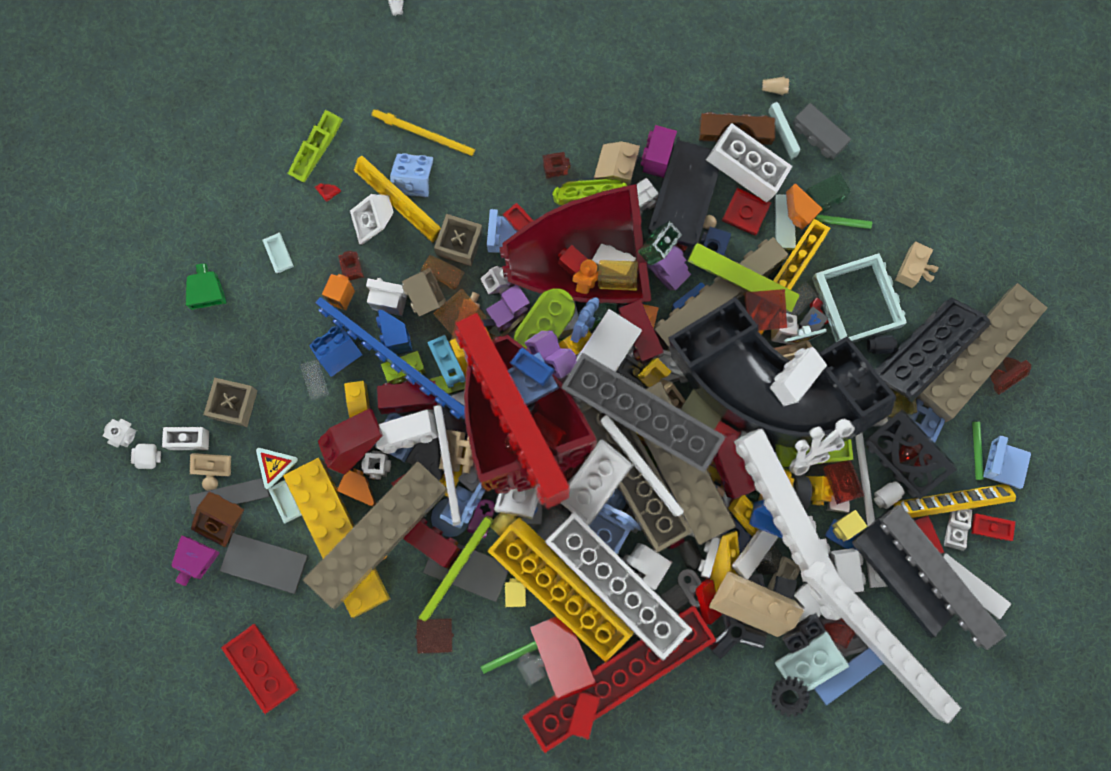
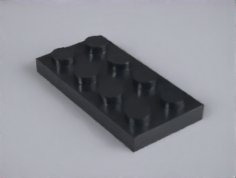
(430, 453)

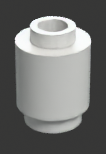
(889, 495)

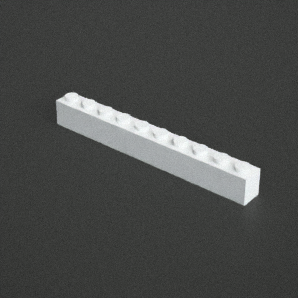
(785, 507)
(881, 641)

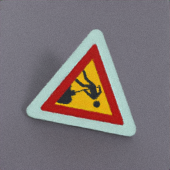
(805, 334)
(273, 465)

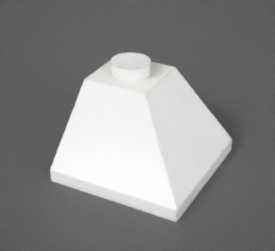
(371, 216)

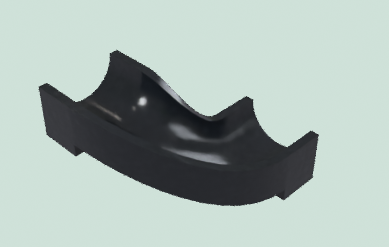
(736, 366)

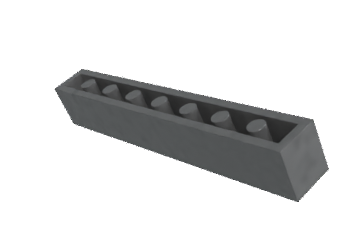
(942, 578)

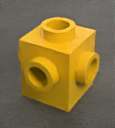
(820, 490)

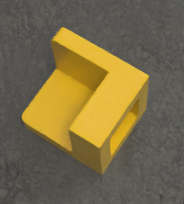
(654, 372)

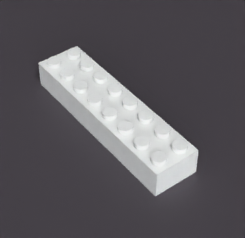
(618, 586)

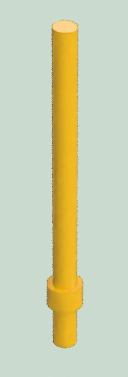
(391, 119)

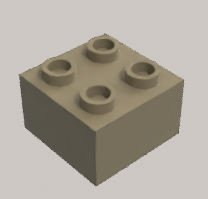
(458, 239)
(423, 292)
(230, 402)

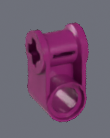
(478, 516)

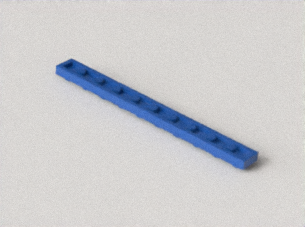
(397, 363)

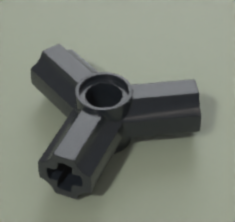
(747, 636)

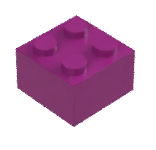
(658, 151)

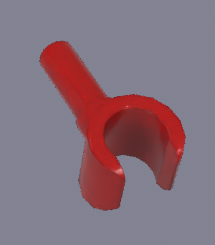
(817, 303)

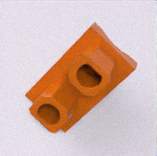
(586, 276)

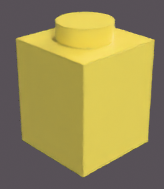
(848, 526)
(515, 593)

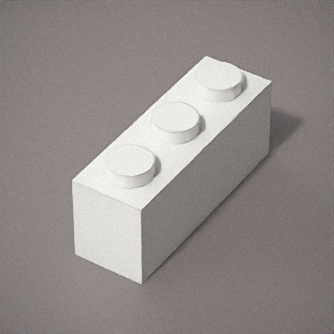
(798, 376)
(407, 431)

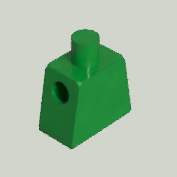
(204, 289)

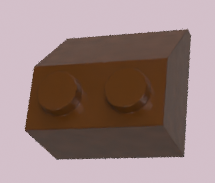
(217, 518)

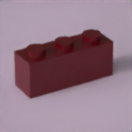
(647, 344)
(403, 398)
(732, 469)
(433, 544)

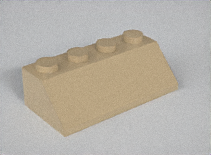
(756, 605)

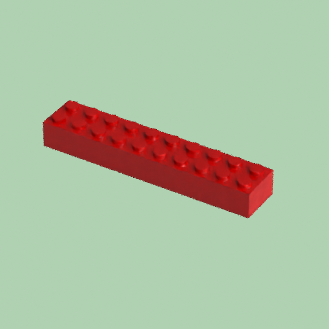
(512, 411)
(617, 681)

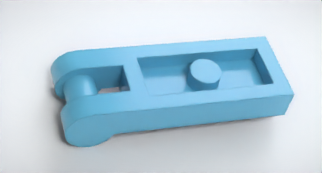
(446, 360)

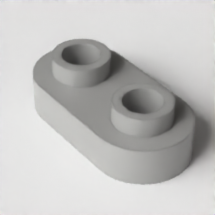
(689, 589)

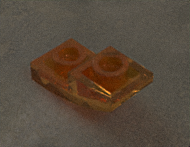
(443, 271)

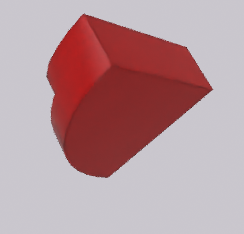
(327, 191)

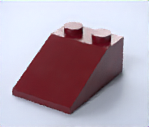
(349, 441)

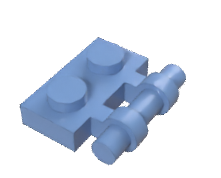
(585, 320)
(931, 423)

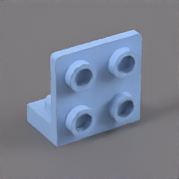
(411, 174)
(498, 231)
(1006, 463)
(467, 504)
(613, 509)

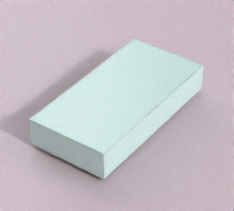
(278, 253)
(284, 501)

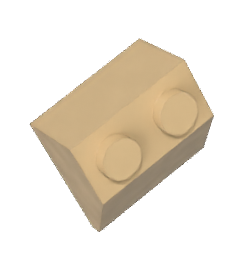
(617, 162)

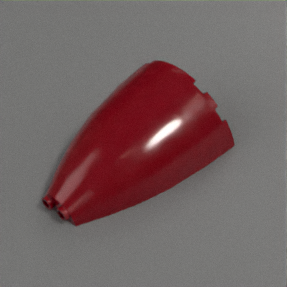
(584, 223)
(495, 465)

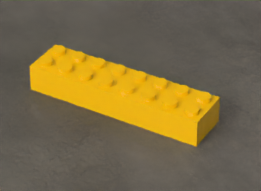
(329, 524)
(560, 589)

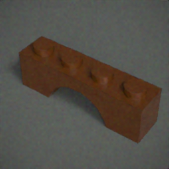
(759, 128)

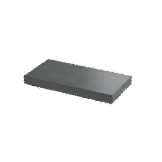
(264, 563)
(479, 574)

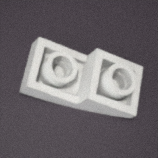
(957, 529)

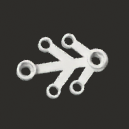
(819, 449)

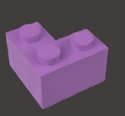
(672, 269)
(509, 308)
(558, 358)

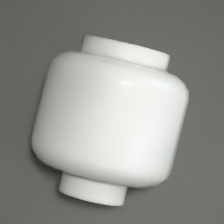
(145, 456)

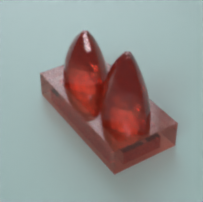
(1015, 373)
(909, 452)
(840, 633)

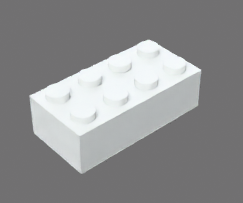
(749, 163)

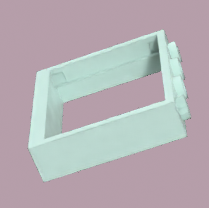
(885, 282)

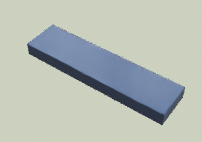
(858, 669)

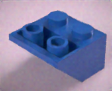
(394, 332)
(335, 350)

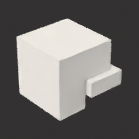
(386, 296)
(649, 564)

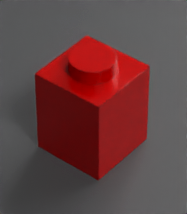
(571, 260)

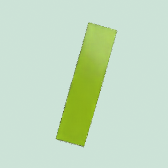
(315, 146)

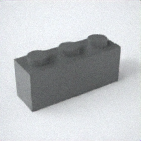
(821, 132)

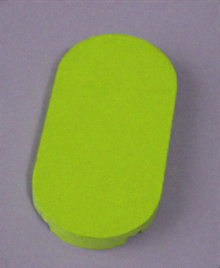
(582, 189)
(550, 313)

